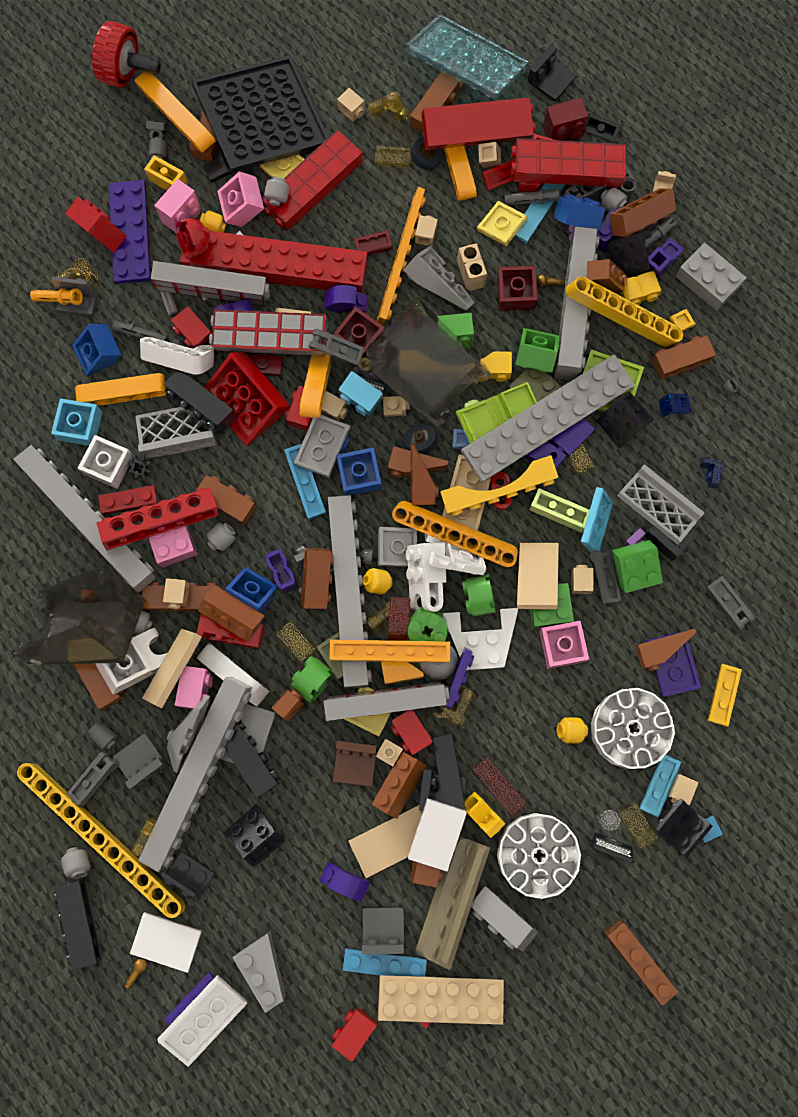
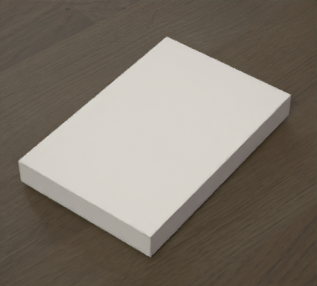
(437, 834)
(166, 942)

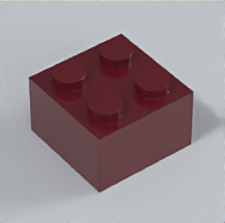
(566, 120)
(517, 288)
(359, 329)

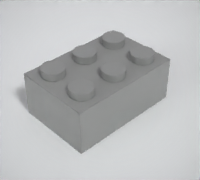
(710, 276)

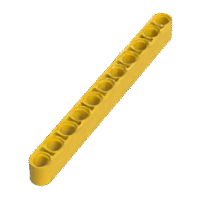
(105, 849)

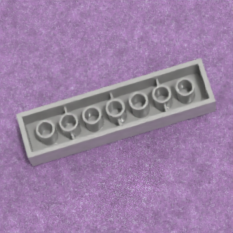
(574, 316)

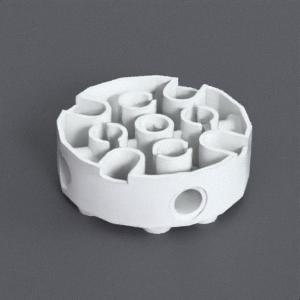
(650, 720)
(553, 870)

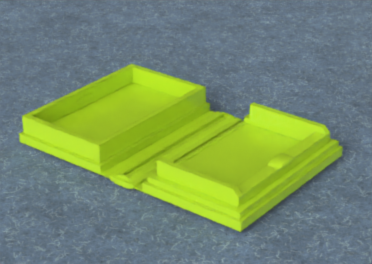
(494, 411)

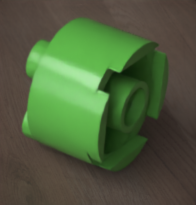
(479, 594)
(434, 620)
(312, 679)

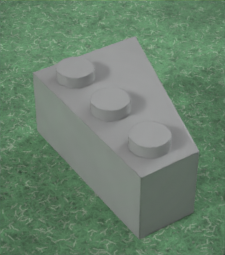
(503, 920)
(262, 972)

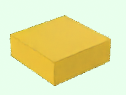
(682, 320)

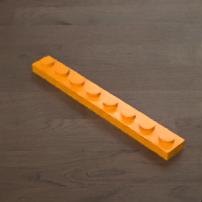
(403, 250)

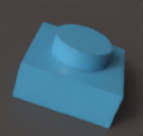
(714, 831)

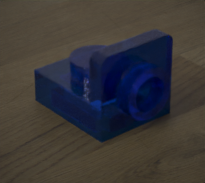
(674, 404)
(714, 474)

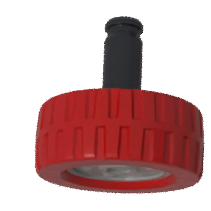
(117, 55)

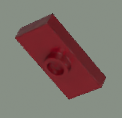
(374, 243)
(268, 364)

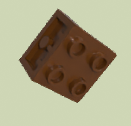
(354, 763)

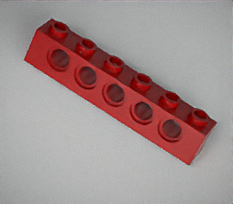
(150, 527)

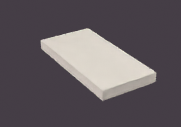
(202, 1021)

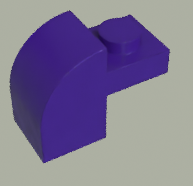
(663, 257)
(343, 298)
(344, 882)

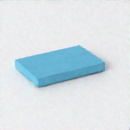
(597, 520)

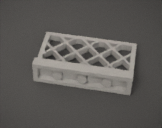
(177, 442)
(666, 497)

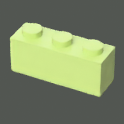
(560, 510)

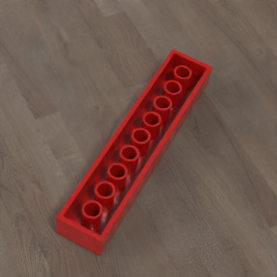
(282, 261)

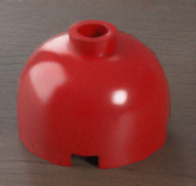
(192, 237)

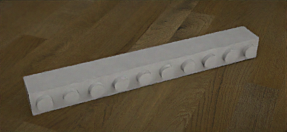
(81, 515)
(347, 585)
(195, 774)

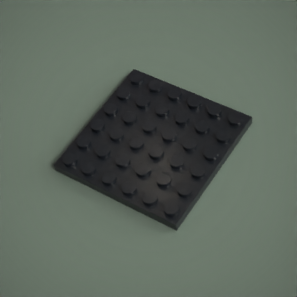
(260, 113)

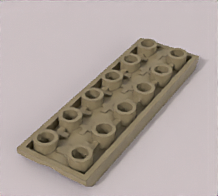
(452, 903)

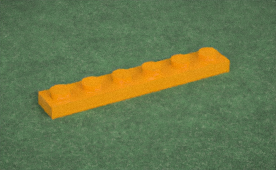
(390, 651)

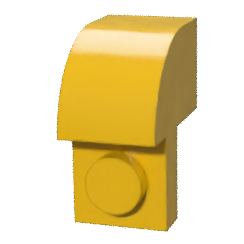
(483, 815)

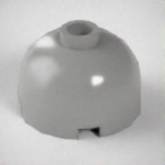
(440, 671)

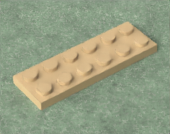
(440, 999)

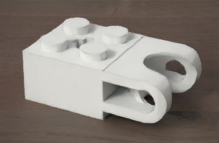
(424, 579)
(139, 663)

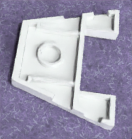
(456, 558)
(488, 646)

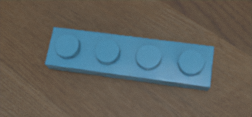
(305, 485)
(383, 964)

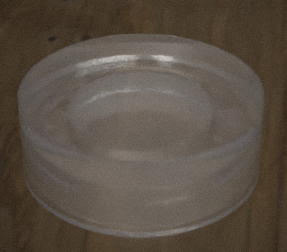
(609, 820)

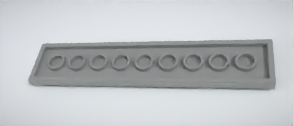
(547, 418)

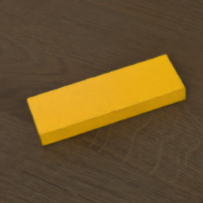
(724, 695)

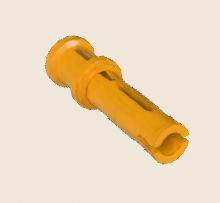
(62, 296)

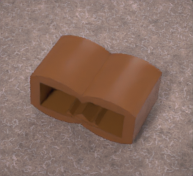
(288, 704)

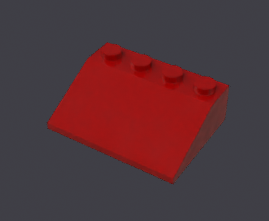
(249, 395)

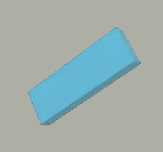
(660, 785)

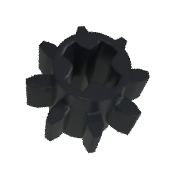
(142, 461)

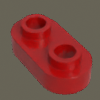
(506, 479)

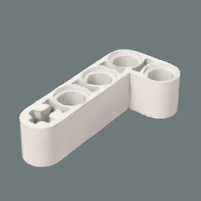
(177, 356)
(224, 667)

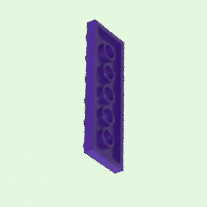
(129, 215)

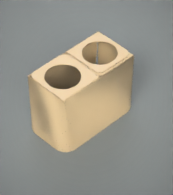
(476, 281)

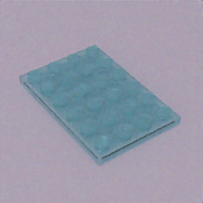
(466, 56)

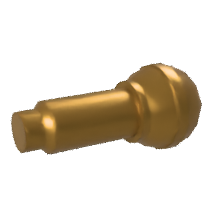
(543, 280)
(139, 967)

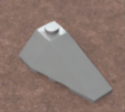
(429, 272)
(185, 734)

